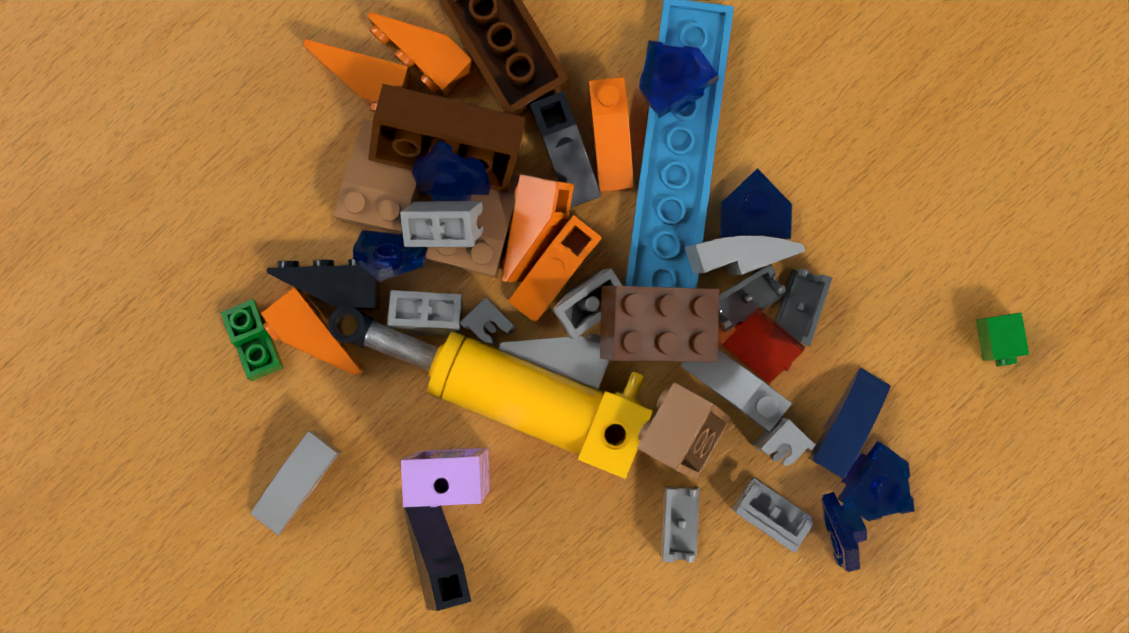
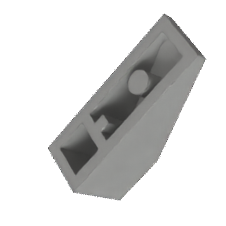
(569, 357)
(741, 390)

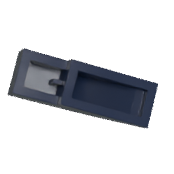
(850, 423)

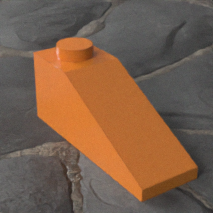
(360, 72)
(611, 134)
(302, 326)

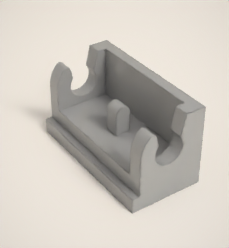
(441, 223)
(425, 313)
(783, 439)
(773, 514)
(680, 523)

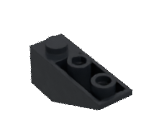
(565, 147)
(336, 285)
(436, 558)

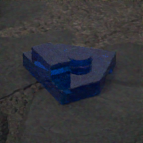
(674, 77)
(450, 175)
(756, 210)
(385, 254)
(878, 484)
(845, 531)

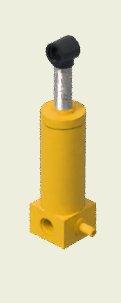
(515, 391)

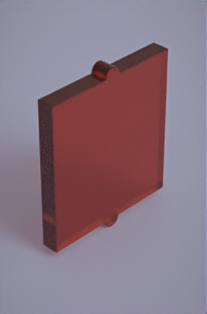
(763, 345)

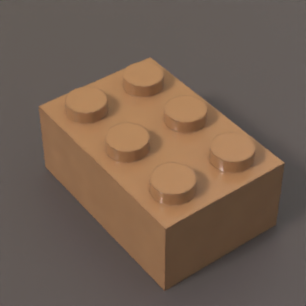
(683, 430)

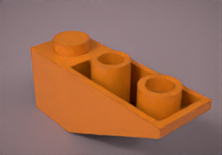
(430, 52)
(538, 217)
(555, 268)

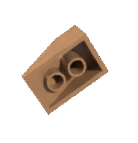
(374, 191)
(489, 248)

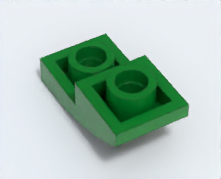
(251, 339)

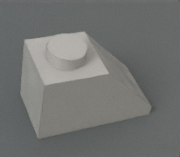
(582, 303)

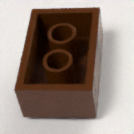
(659, 324)

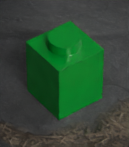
(1002, 338)

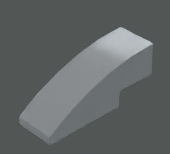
(740, 253)
(295, 481)

